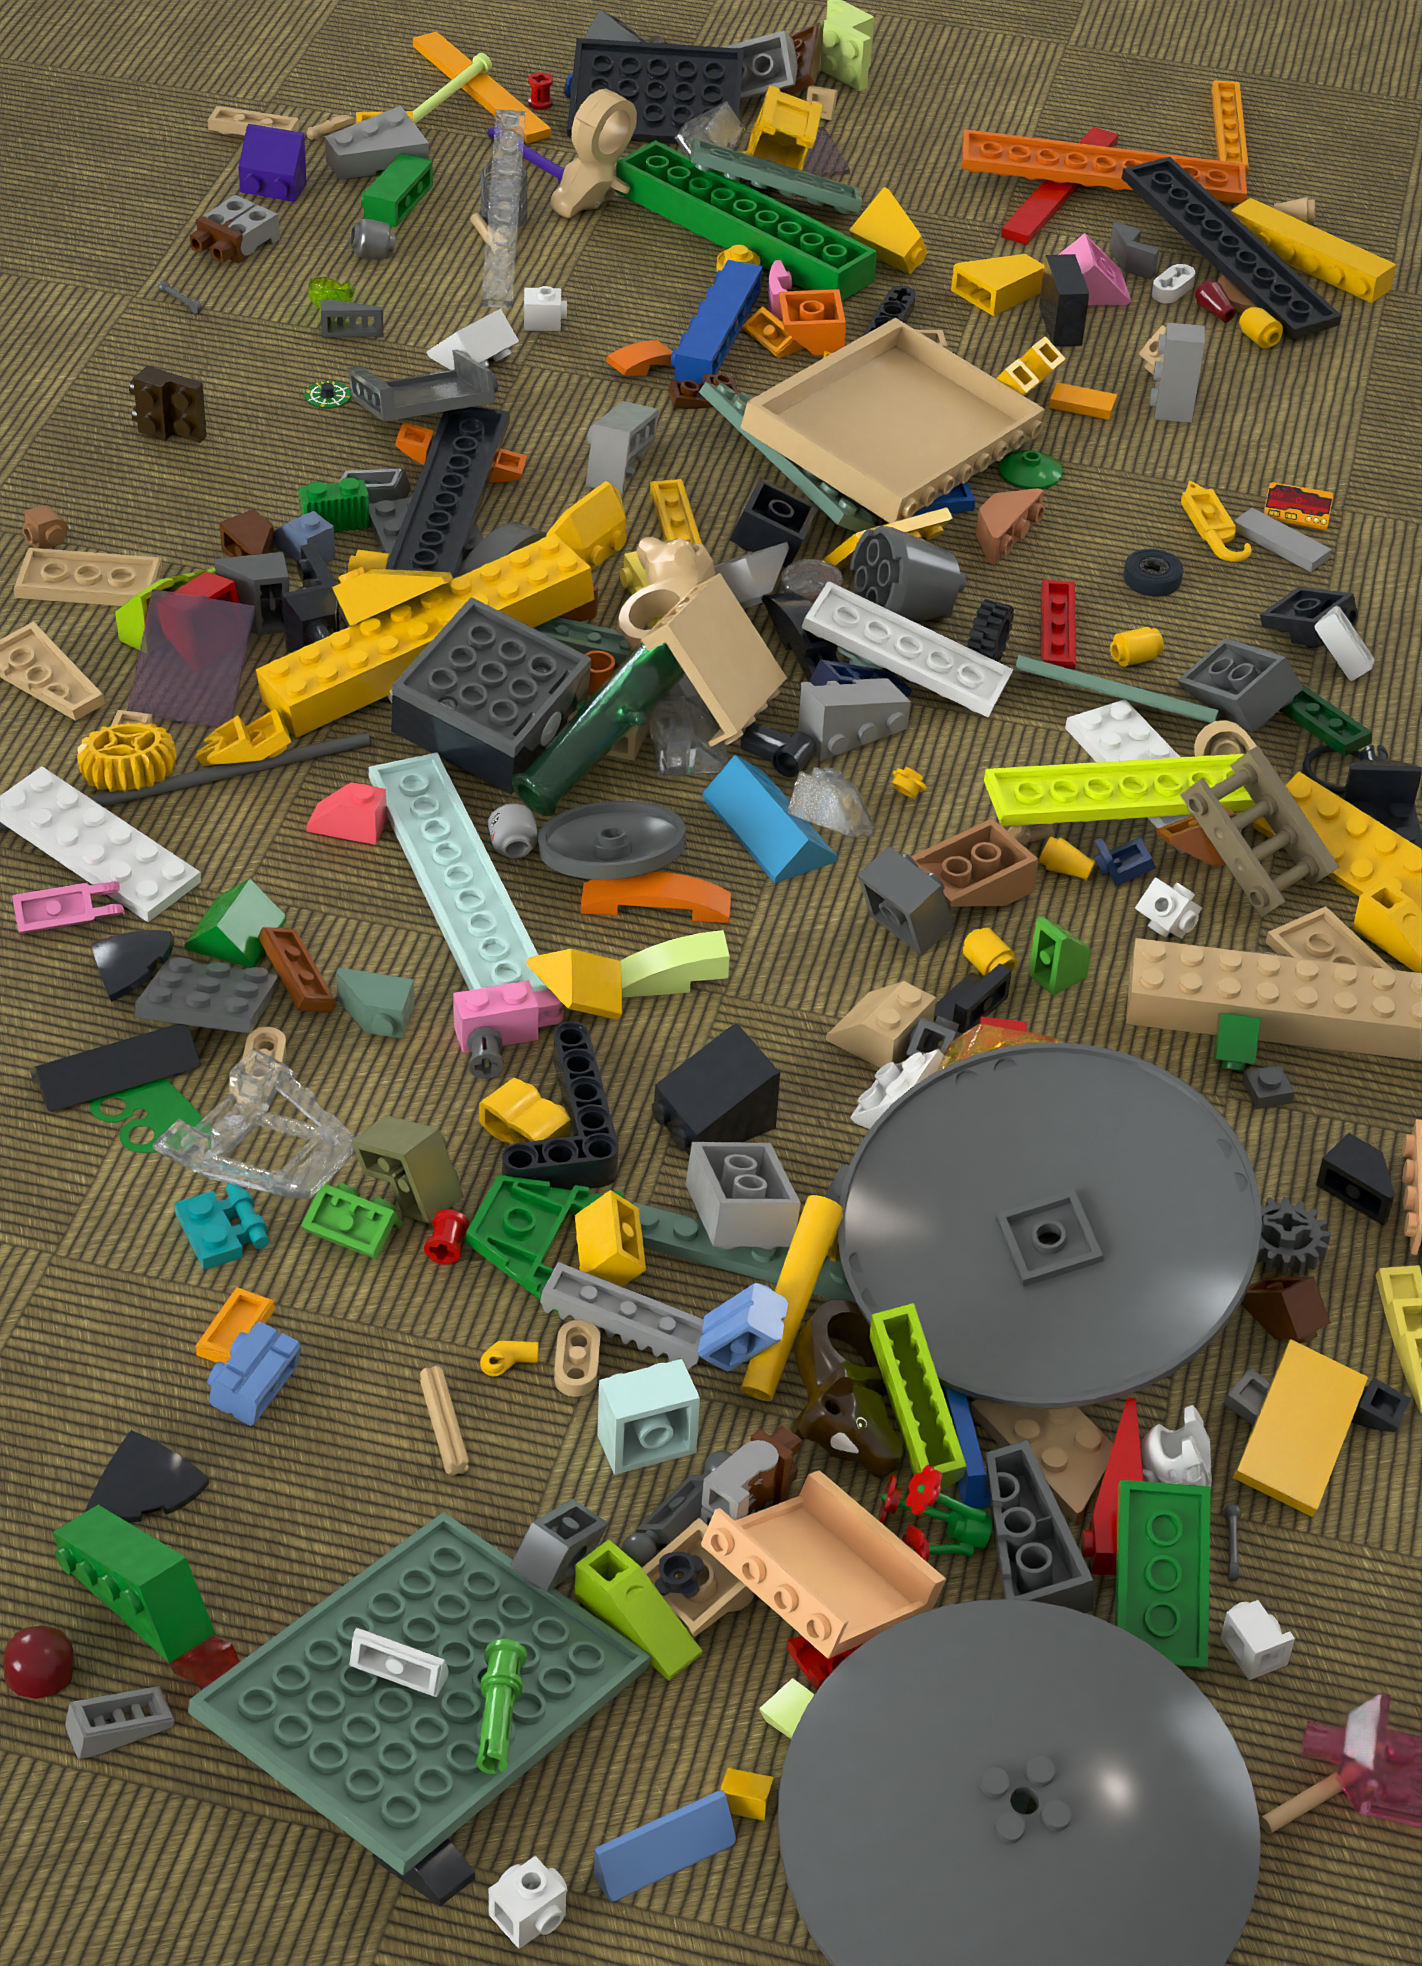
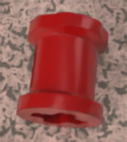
(540, 91)
(448, 1230)

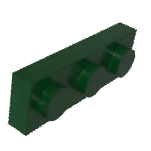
(1327, 722)

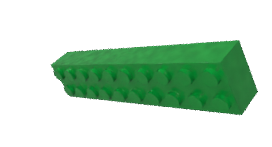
(742, 216)

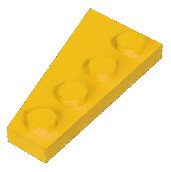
(924, 525)

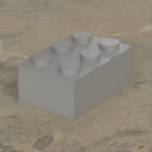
(742, 1195)

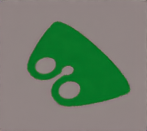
(163, 1108)

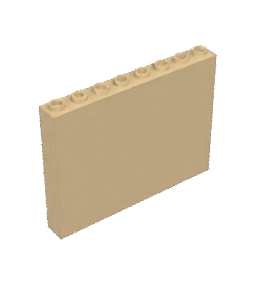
(893, 420)

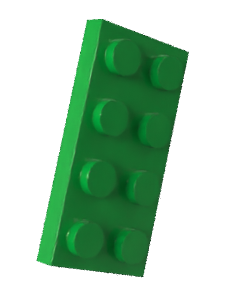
(1164, 1568)

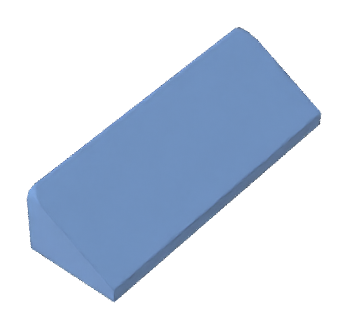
(664, 1846)

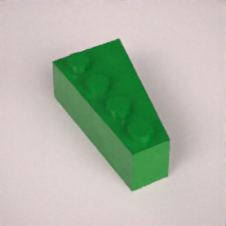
(136, 1579)

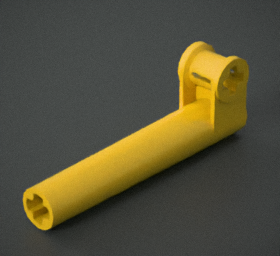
(811, 1243)

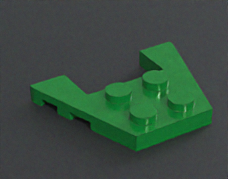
(521, 1225)

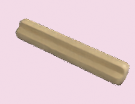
(444, 1421)

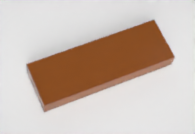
(297, 969)

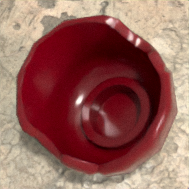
(38, 1662)

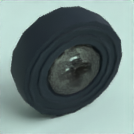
(1153, 572)

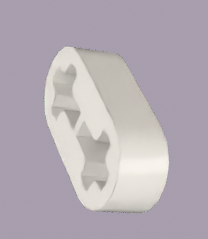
(1173, 283)

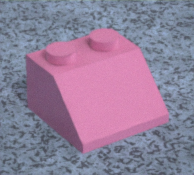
(1100, 273)

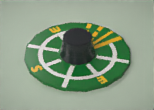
(327, 394)

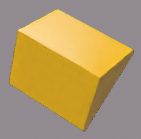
(582, 981)

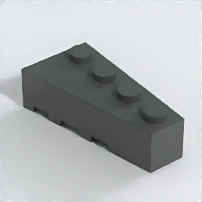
(1031, 1535)

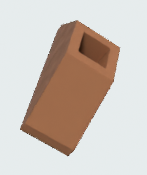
(1006, 520)

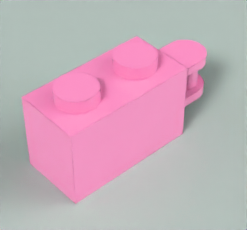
(508, 1009)

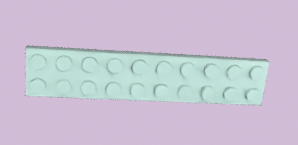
(456, 873)

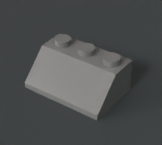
(767, 62)

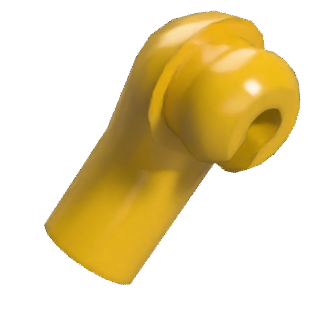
(507, 1353)

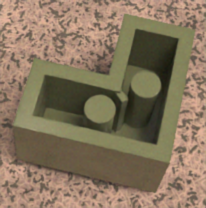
(413, 1162)

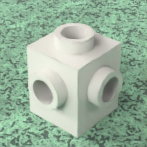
(1169, 908)
(528, 1901)

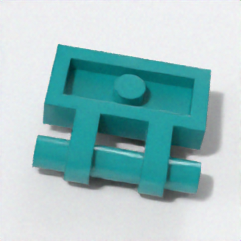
(209, 1229)

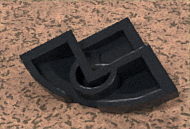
(129, 959)
(145, 1478)

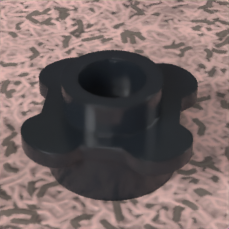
(679, 1563)

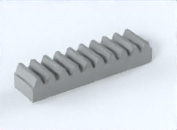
(624, 1314)

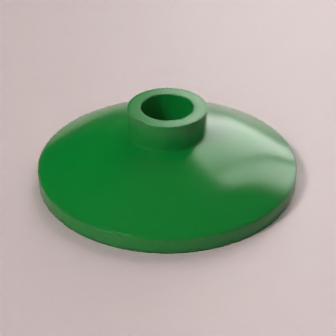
(1030, 469)

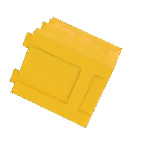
(784, 129)

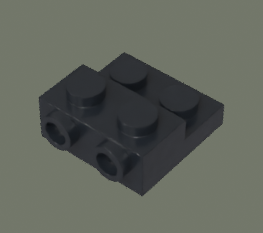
(1303, 609)

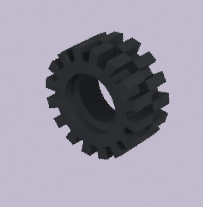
(991, 629)

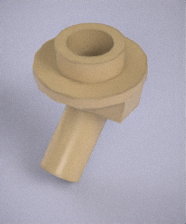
(1026, 834)

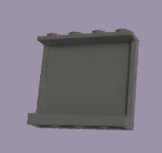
(425, 394)

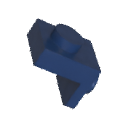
(1124, 861)

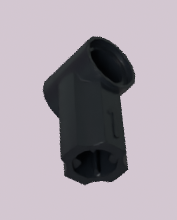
(785, 752)

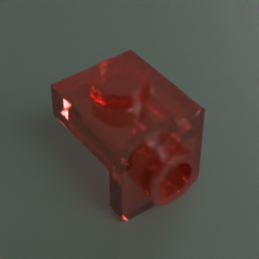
(206, 1661)

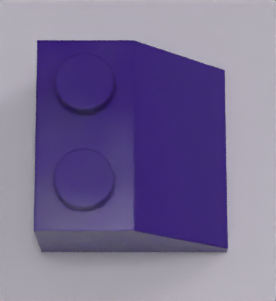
(272, 163)

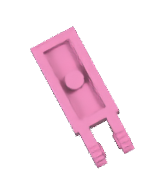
(63, 906)

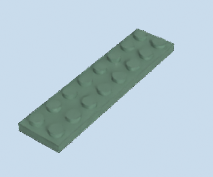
(834, 503)

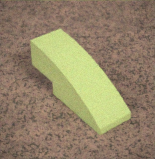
(674, 964)

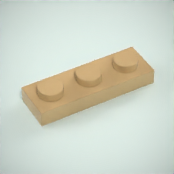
(236, 120)

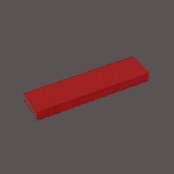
(1058, 623)

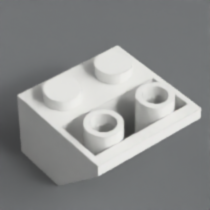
(892, 1083)

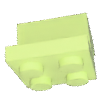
(847, 44)

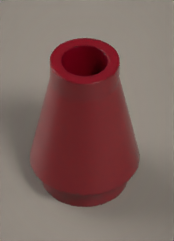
(1214, 300)

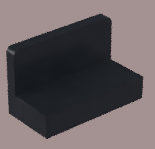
(974, 998)

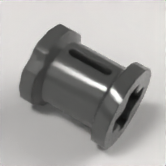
(491, 1052)

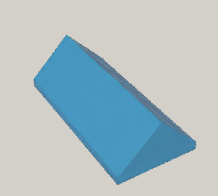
(759, 820)

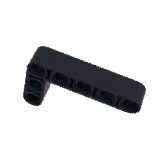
(591, 1152)

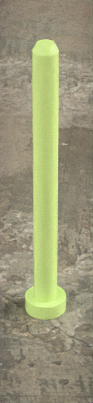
(480, 64)

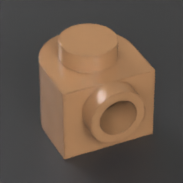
(44, 527)

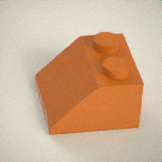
(814, 319)

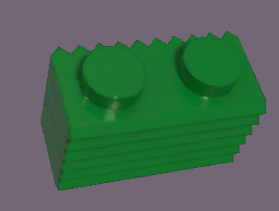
(340, 503)

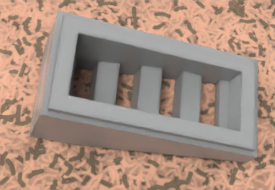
(105, 1737)

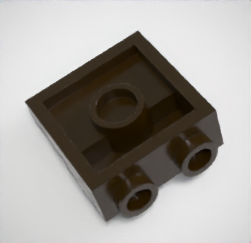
(168, 405)

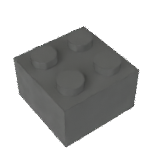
(906, 899)

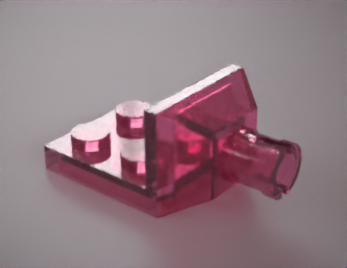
(1374, 1764)

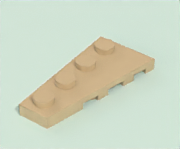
(45, 672)

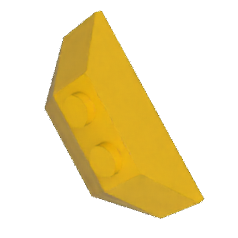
(594, 525)

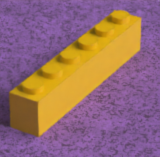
(1318, 251)

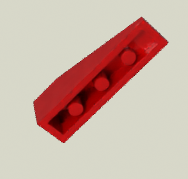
(1124, 1463)

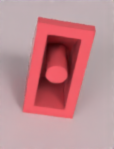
(352, 814)

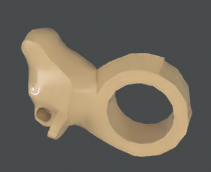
(591, 176)
(672, 572)

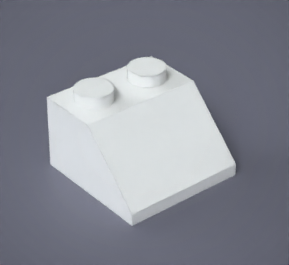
(480, 341)

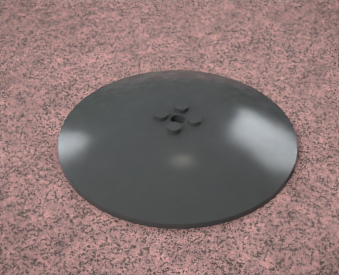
(1070, 1143)
(907, 1778)

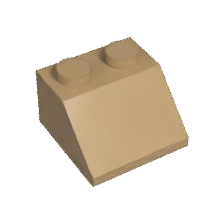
(883, 1023)

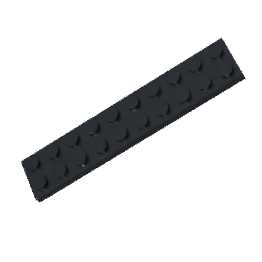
(1231, 247)
(450, 491)

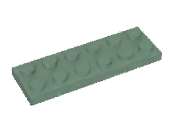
(768, 173)

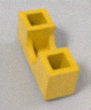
(1032, 367)

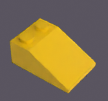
(377, 590)

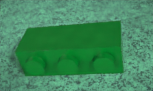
(398, 189)

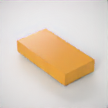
(1083, 401)
(237, 1315)

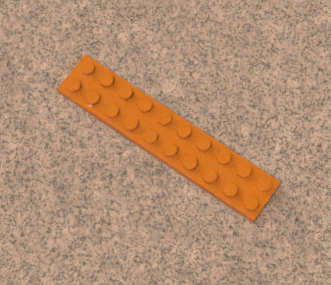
(1088, 163)

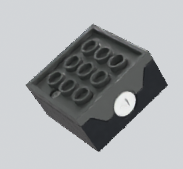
(489, 693)

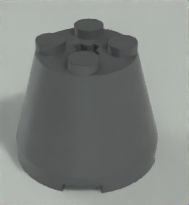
(906, 574)

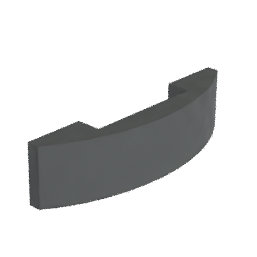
(499, 544)

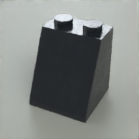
(719, 1093)

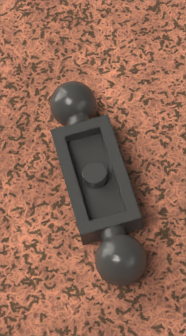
(672, 1515)

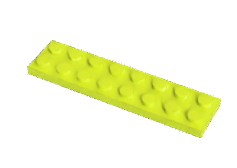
(1106, 789)

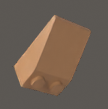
(981, 866)

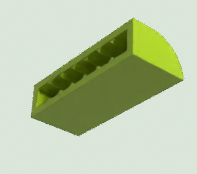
(916, 1393)

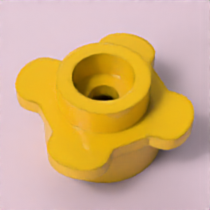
(908, 782)

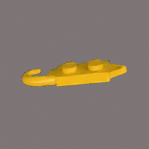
(1212, 521)

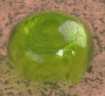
(328, 289)

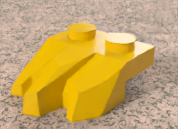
(241, 743)

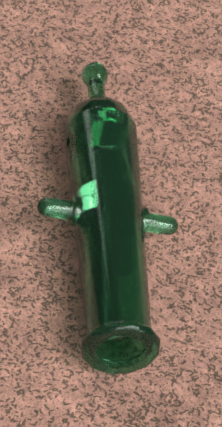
(598, 726)

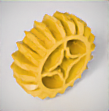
(126, 756)

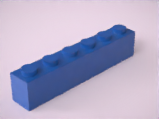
(717, 321)

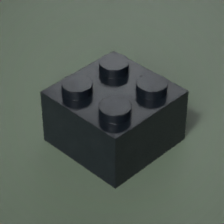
(772, 519)

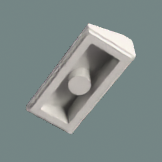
(1344, 644)
(398, 1662)

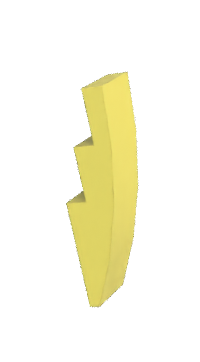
(1402, 1305)

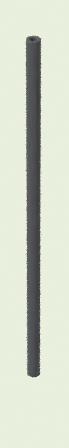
(231, 770)

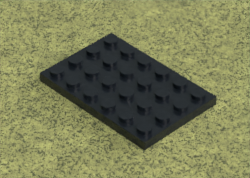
(661, 80)

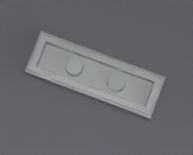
(1282, 539)

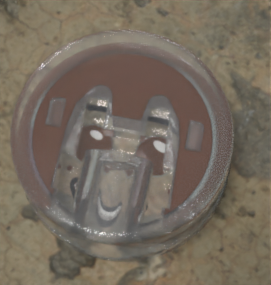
(809, 578)

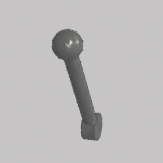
(195, 306)
(1233, 1513)

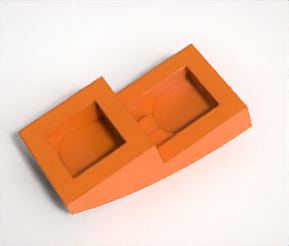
(638, 357)

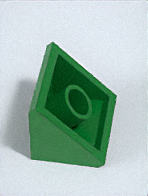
(233, 925)

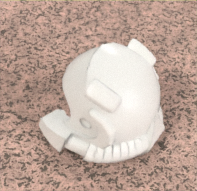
(1178, 1455)

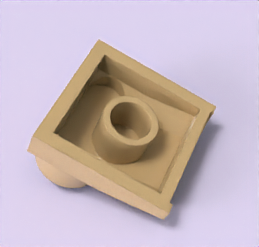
(719, 1587)

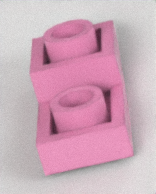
(779, 281)

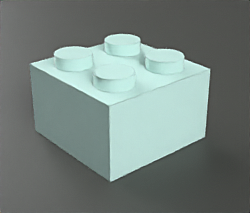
(648, 1416)

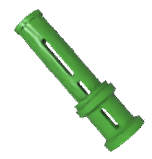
(500, 1688)

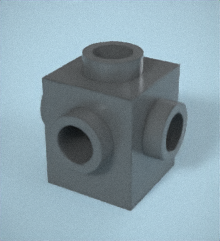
(928, 1034)

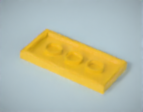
(1300, 1428)

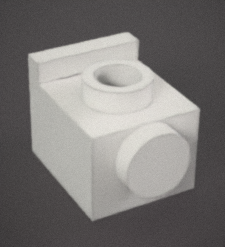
(1255, 1639)

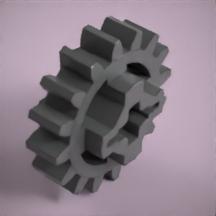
(1291, 1237)

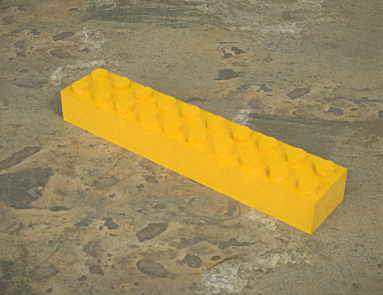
(368, 657)

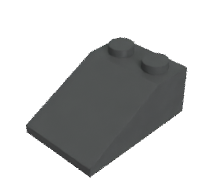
(1242, 683)

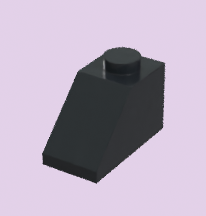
(1358, 1177)

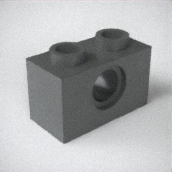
(557, 1544)

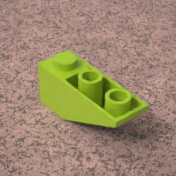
(631, 1605)

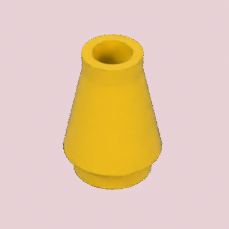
(1066, 859)

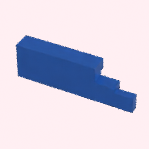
(973, 1484)

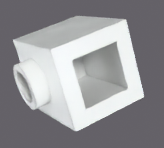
(543, 309)

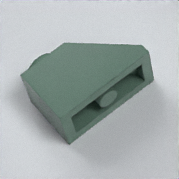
(376, 1001)

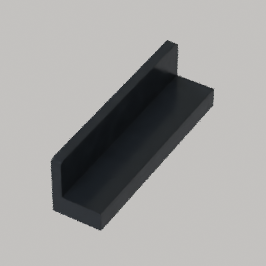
(116, 1066)

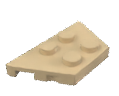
(1064, 1441)

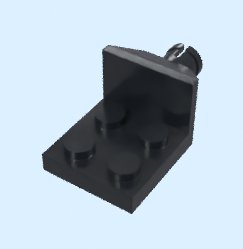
(313, 609)
(1386, 791)

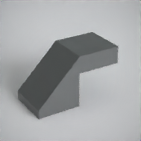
(1130, 253)

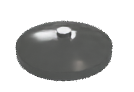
(612, 839)

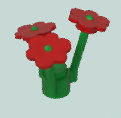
(967, 1527)

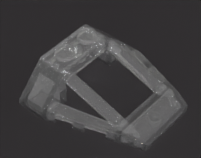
(237, 1115)

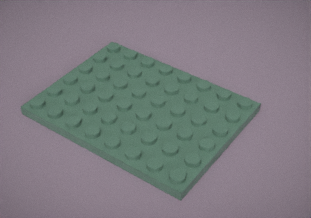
(392, 1759)

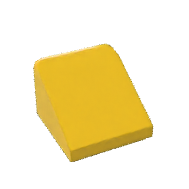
(747, 1793)

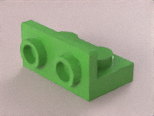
(350, 1220)

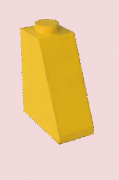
(891, 233)
(998, 282)

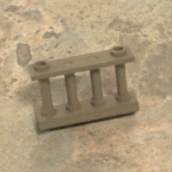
(1282, 814)

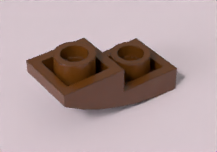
(686, 393)

